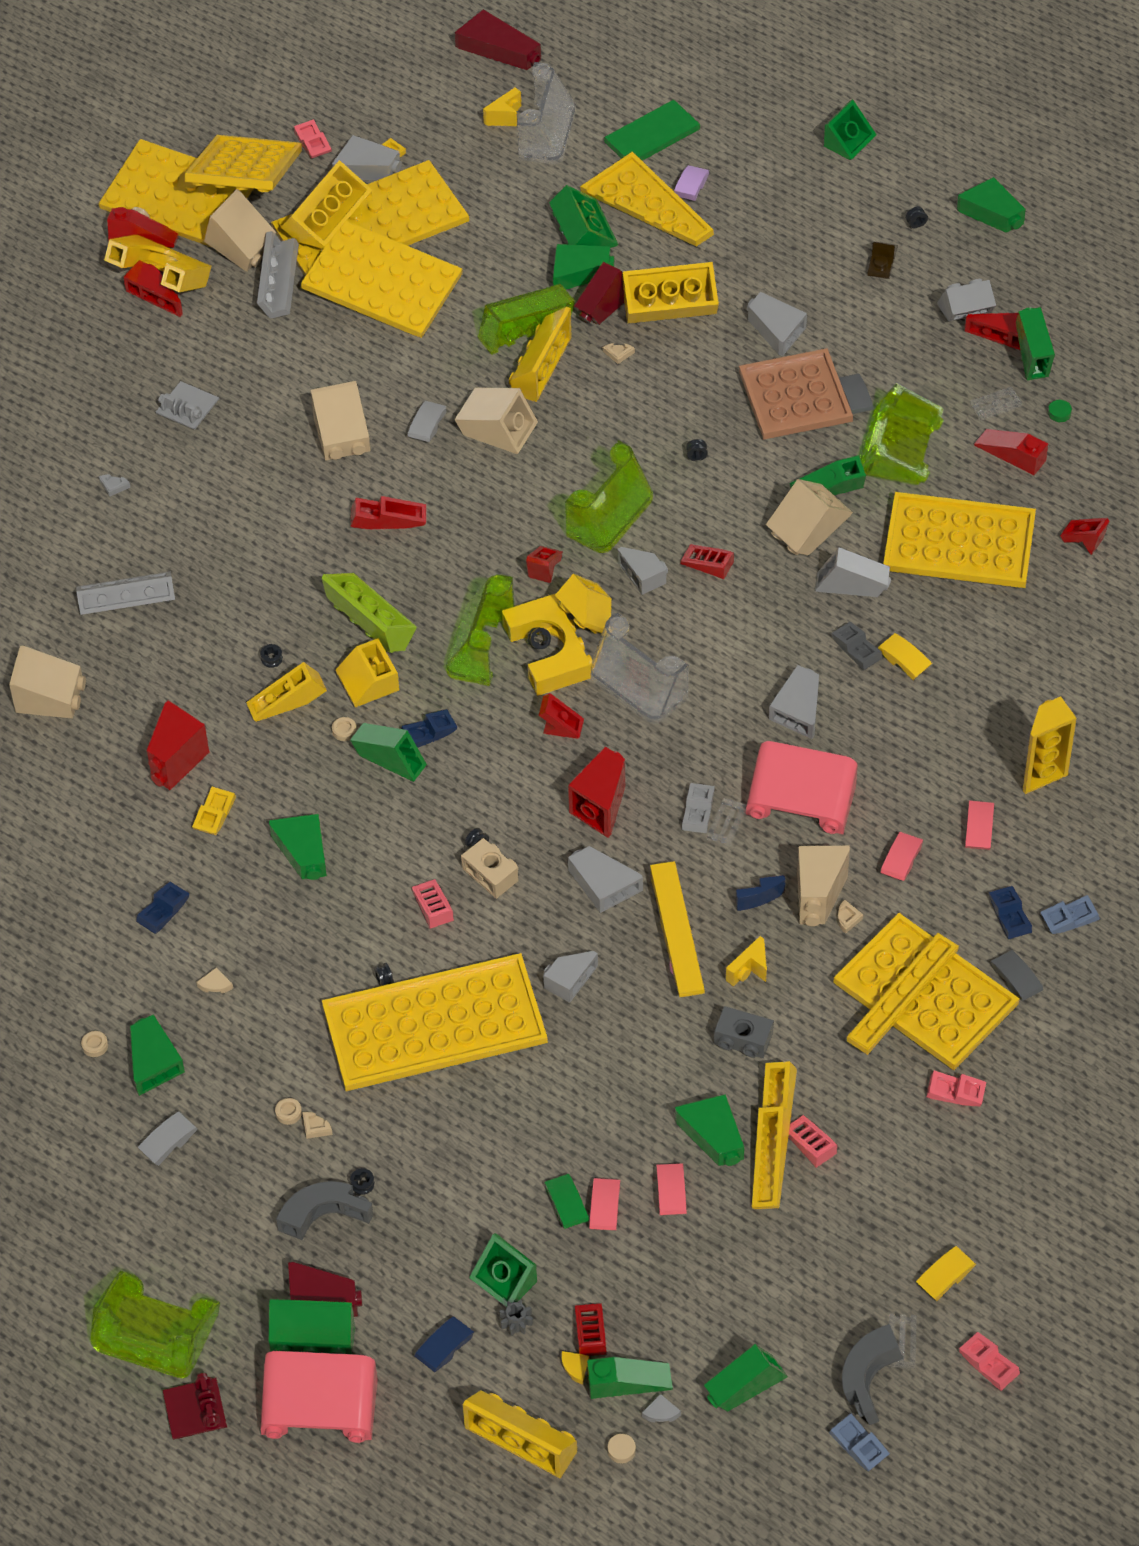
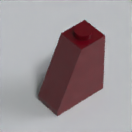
(601, 295)
(317, 1285)

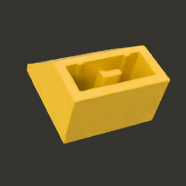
(585, 602)
(368, 673)

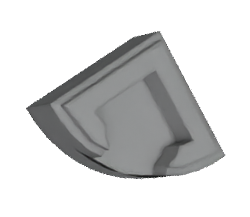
(114, 484)
(661, 1410)

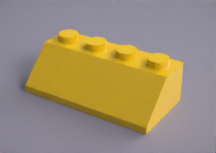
(327, 207)
(670, 292)
(542, 354)
(1049, 745)
(519, 1433)

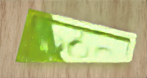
(520, 316)

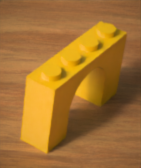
(180, 271)
(568, 665)

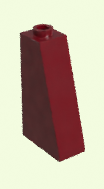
(497, 41)

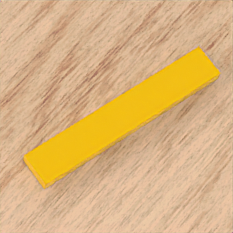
(902, 993)

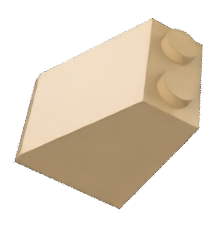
(238, 231)
(497, 418)
(340, 420)
(807, 517)
(45, 684)
(820, 880)

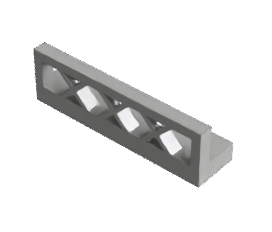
(277, 275)
(125, 593)

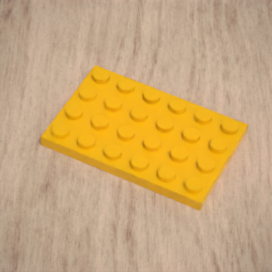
(243, 163)
(156, 182)
(382, 278)
(959, 539)
(950, 1013)

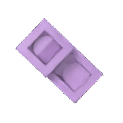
(691, 182)

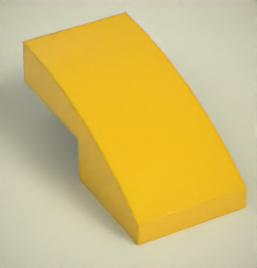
(907, 656)
(214, 812)
(945, 1272)

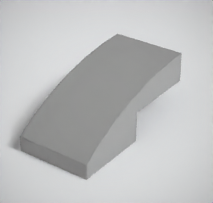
(426, 421)
(698, 808)
(166, 1137)

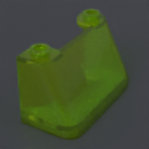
(900, 436)
(607, 515)
(470, 649)
(150, 1330)

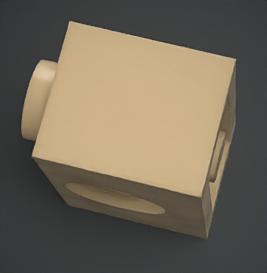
(485, 855)

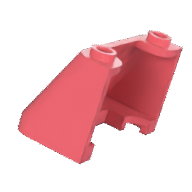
(803, 784)
(319, 1393)

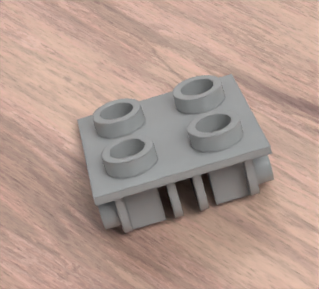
(186, 405)

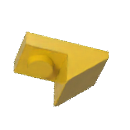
(503, 110)
(750, 960)

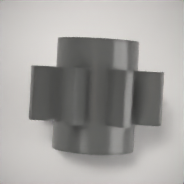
(516, 1317)

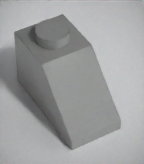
(642, 569)
(569, 974)

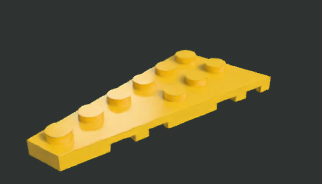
(642, 194)

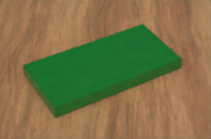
(653, 131)

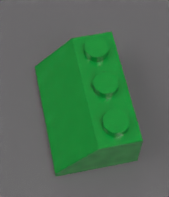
(581, 219)
(311, 1326)

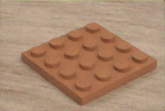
(795, 393)

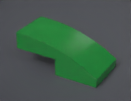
(566, 1201)

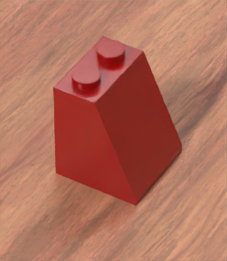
(175, 746)
(598, 791)

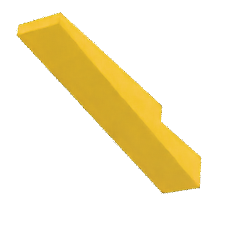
(676, 929)
(773, 1134)

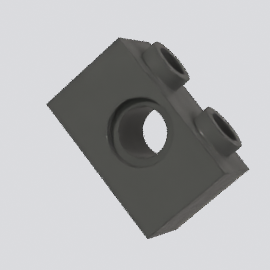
(735, 1022)

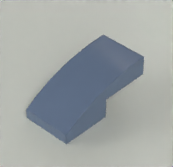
(1070, 916)
(858, 1443)

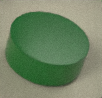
(1060, 411)

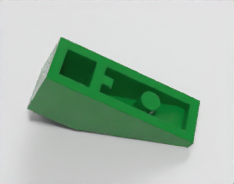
(626, 1377)

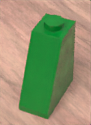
(992, 205)
(578, 264)
(1034, 343)
(389, 749)
(301, 844)
(153, 1055)
(712, 1129)
(744, 1378)

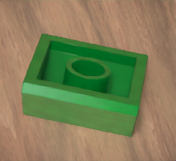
(848, 131)
(504, 1271)

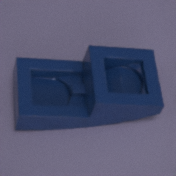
(434, 727)
(768, 890)
(163, 908)
(1010, 912)
(443, 1343)

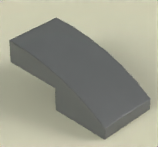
(856, 393)
(854, 644)
(1018, 975)

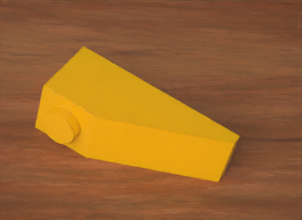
(287, 693)

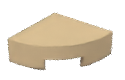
(618, 352)
(848, 916)
(214, 982)
(315, 1125)

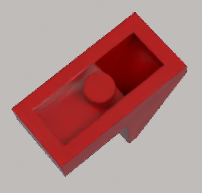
(1087, 531)
(542, 562)
(560, 718)

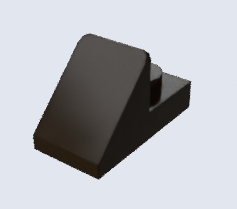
(882, 259)

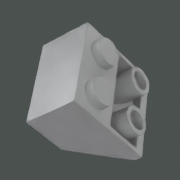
(967, 299)

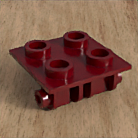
(195, 1407)

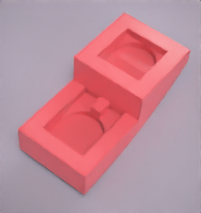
(312, 139)
(979, 825)
(901, 856)
(960, 1090)
(671, 1189)
(604, 1204)
(988, 1361)

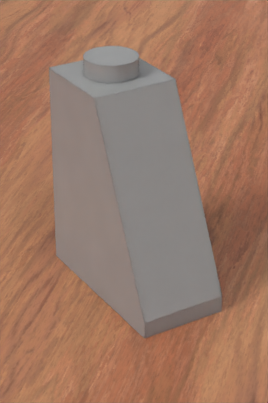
(369, 159)
(776, 321)
(852, 575)
(797, 702)
(603, 878)

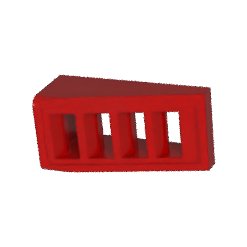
(713, 568)
(590, 1348)

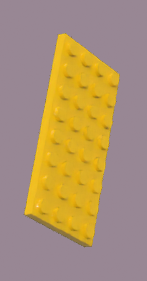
(400, 207)
(434, 1022)

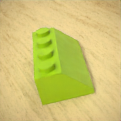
(369, 610)

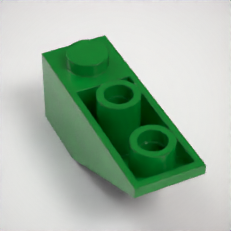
(839, 476)

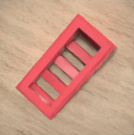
(438, 917)
(815, 1157)

